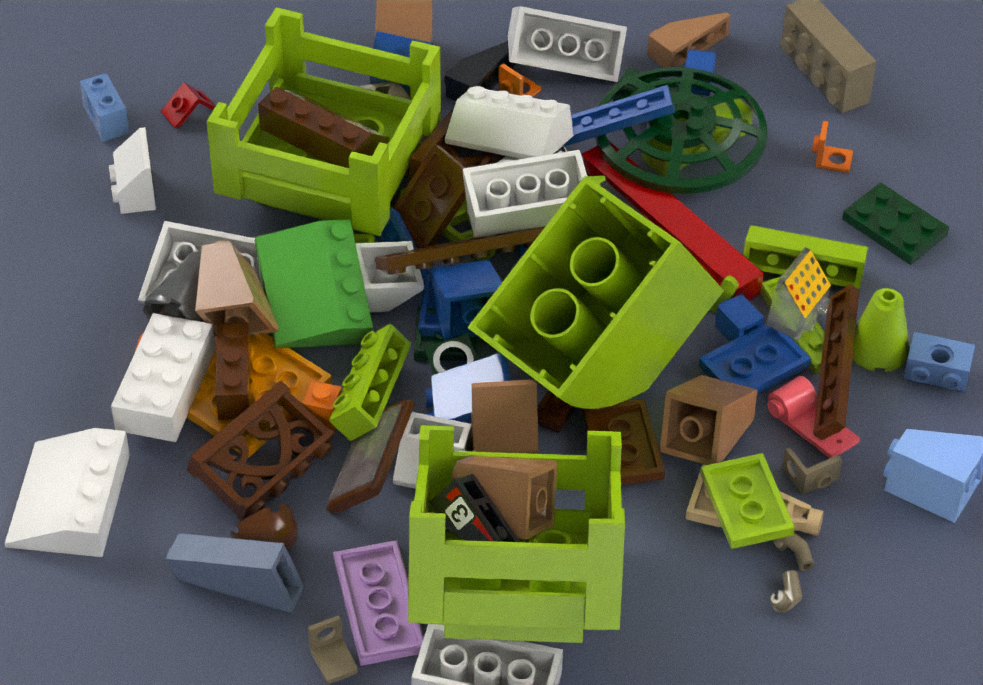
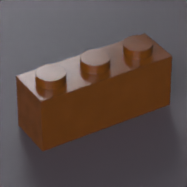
(233, 369)

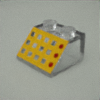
(799, 297)

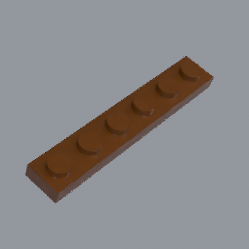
(452, 251)
(836, 363)

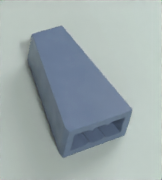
(238, 568)

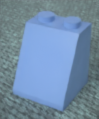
(935, 470)

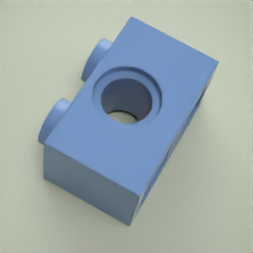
(104, 107)
(939, 361)

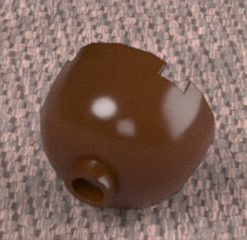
(269, 527)

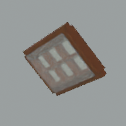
(370, 459)

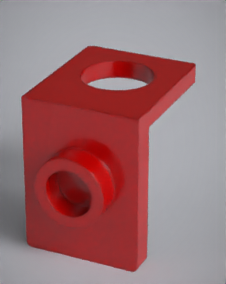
(184, 103)

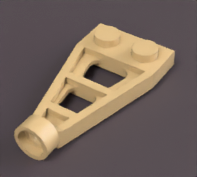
(702, 510)

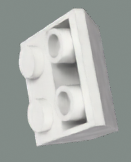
(408, 452)

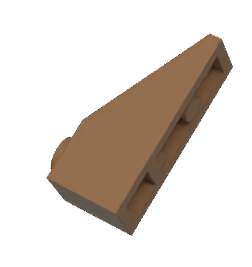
(672, 41)

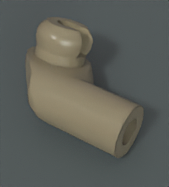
(800, 548)
(790, 596)

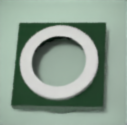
(434, 351)

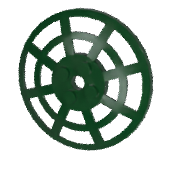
(691, 133)

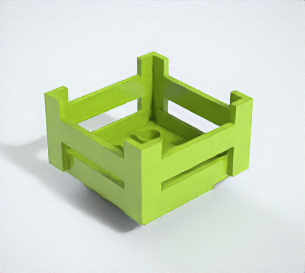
(296, 181)
(525, 588)

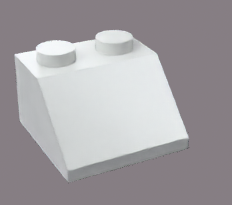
(133, 175)
(384, 290)

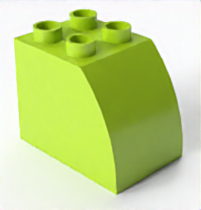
(597, 302)

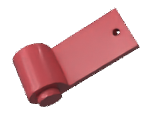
(796, 408)

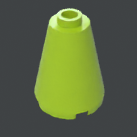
(882, 332)

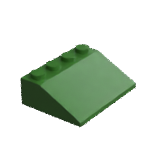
(314, 285)

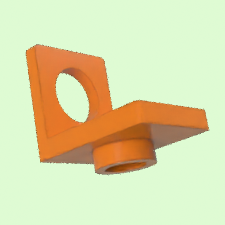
(513, 82)
(824, 152)

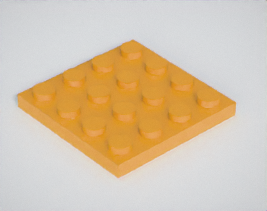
(267, 368)

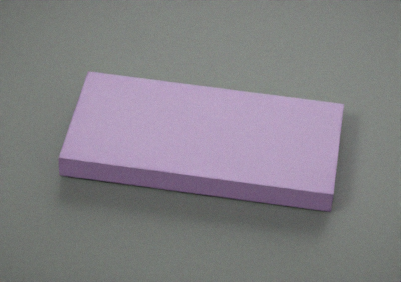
(377, 602)

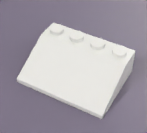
(178, 241)
(70, 493)

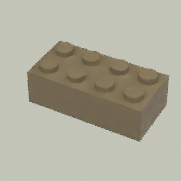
(828, 54)

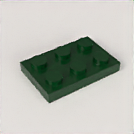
(895, 223)

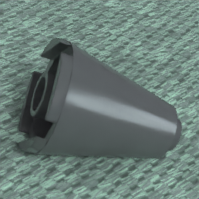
(177, 292)

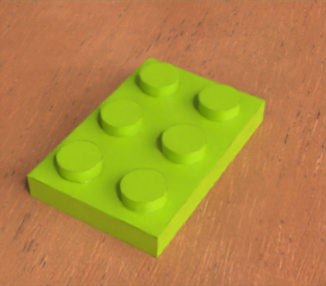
(747, 501)

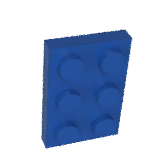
(756, 359)

